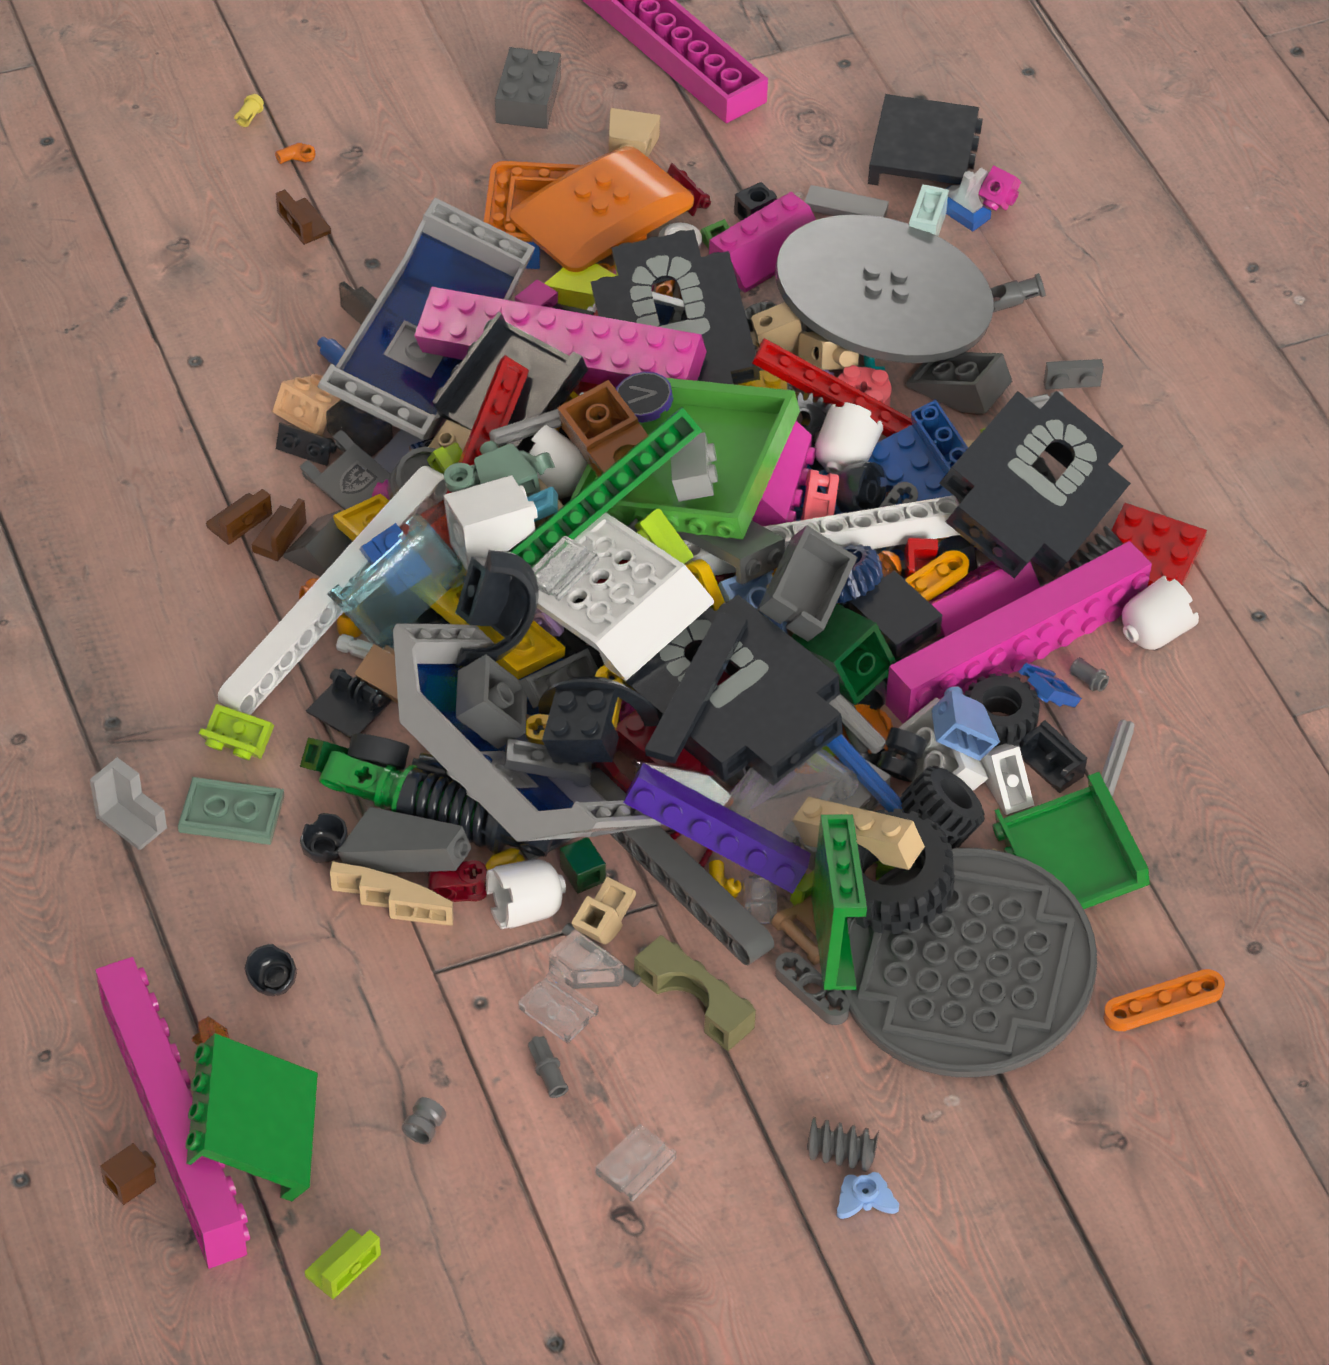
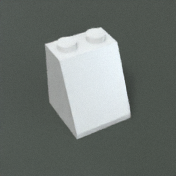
(488, 518)

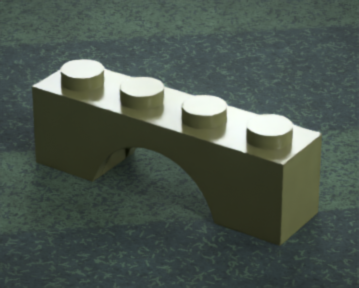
(667, 968)

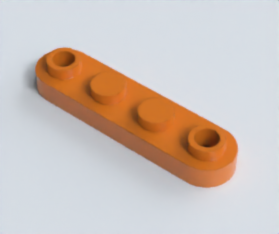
(1163, 1000)

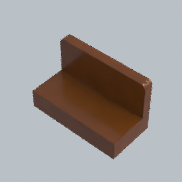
(301, 217)
(241, 516)
(280, 531)

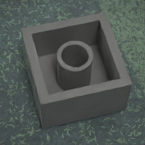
(491, 701)

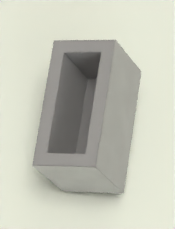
(693, 469)

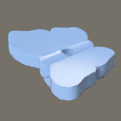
(865, 1193)

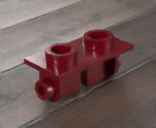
(701, 199)

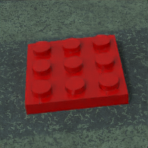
(1162, 540)

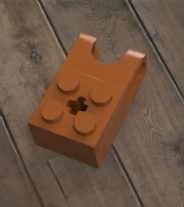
(601, 426)

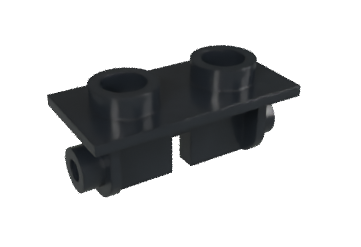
(305, 444)

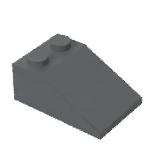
(963, 382)

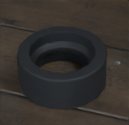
(378, 750)

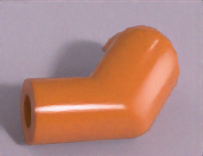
(297, 151)

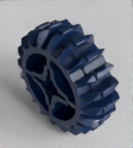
(864, 574)

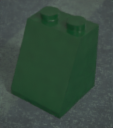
(853, 650)

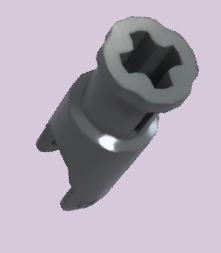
(1015, 292)

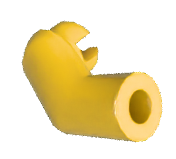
(504, 857)
(716, 870)

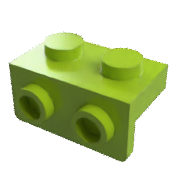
(662, 534)
(238, 732)

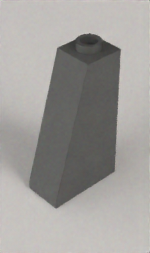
(404, 843)

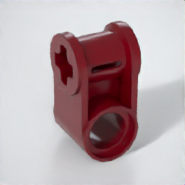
(458, 884)

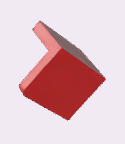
(918, 554)

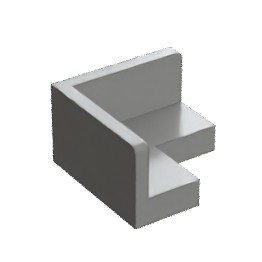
(123, 805)

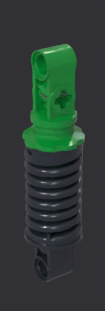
(422, 797)

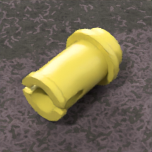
(252, 105)

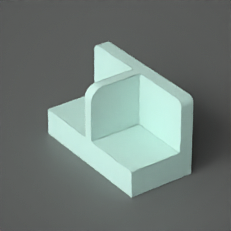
(930, 209)

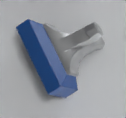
(964, 201)

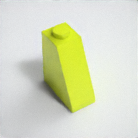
(575, 287)

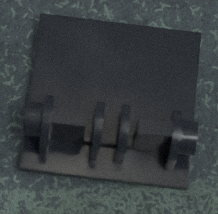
(348, 704)

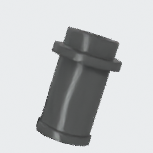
(1090, 675)

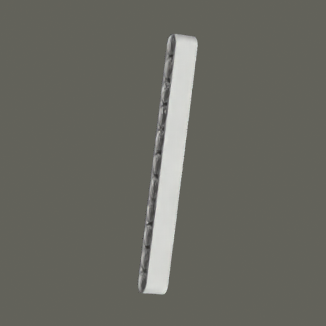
(869, 527)
(316, 610)

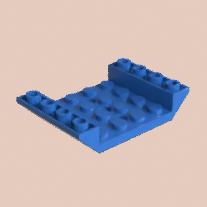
(916, 455)

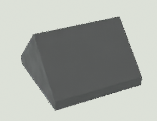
(318, 545)

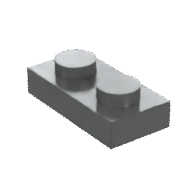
(1073, 374)

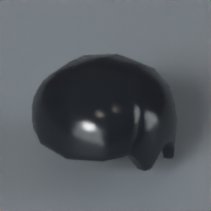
(324, 838)
(270, 970)

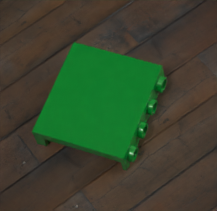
(1078, 842)
(835, 896)
(253, 1113)

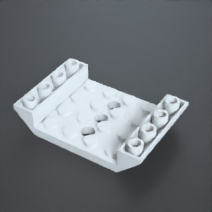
(637, 606)

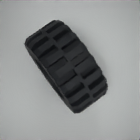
(918, 899)

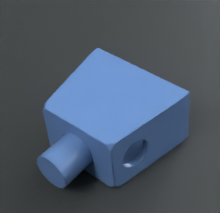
(963, 724)

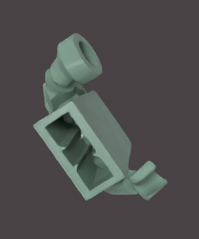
(497, 464)

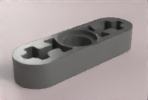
(817, 1001)

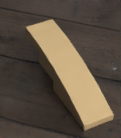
(402, 897)

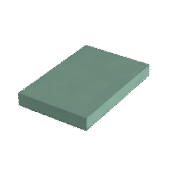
(231, 810)

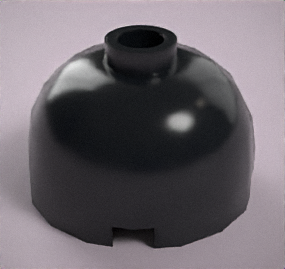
(860, 487)

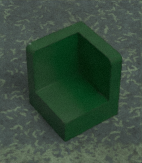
(317, 754)
(582, 865)

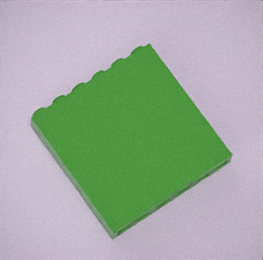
(748, 434)

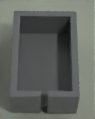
(528, 88)
(807, 583)

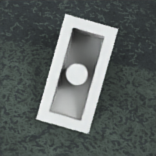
(1008, 778)

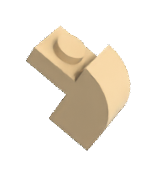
(602, 916)

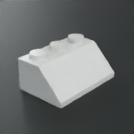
(939, 755)

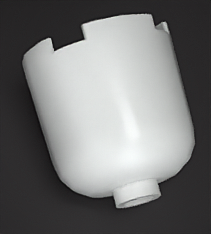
(846, 437)
(566, 457)
(1158, 614)
(524, 892)

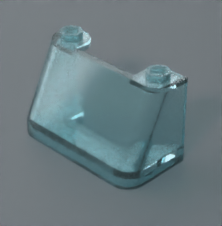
(400, 583)

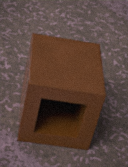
(129, 1173)

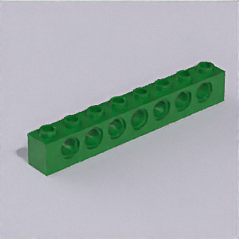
(610, 486)

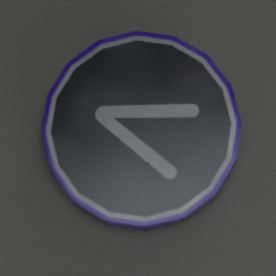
(646, 395)

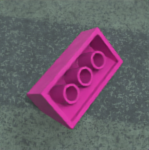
(758, 239)
(784, 486)
(981, 594)

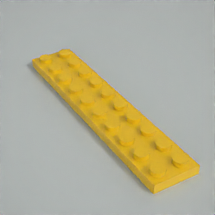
(531, 654)

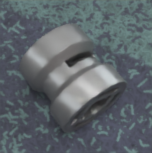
(422, 1123)

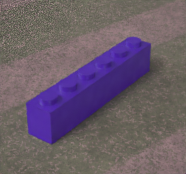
(717, 828)

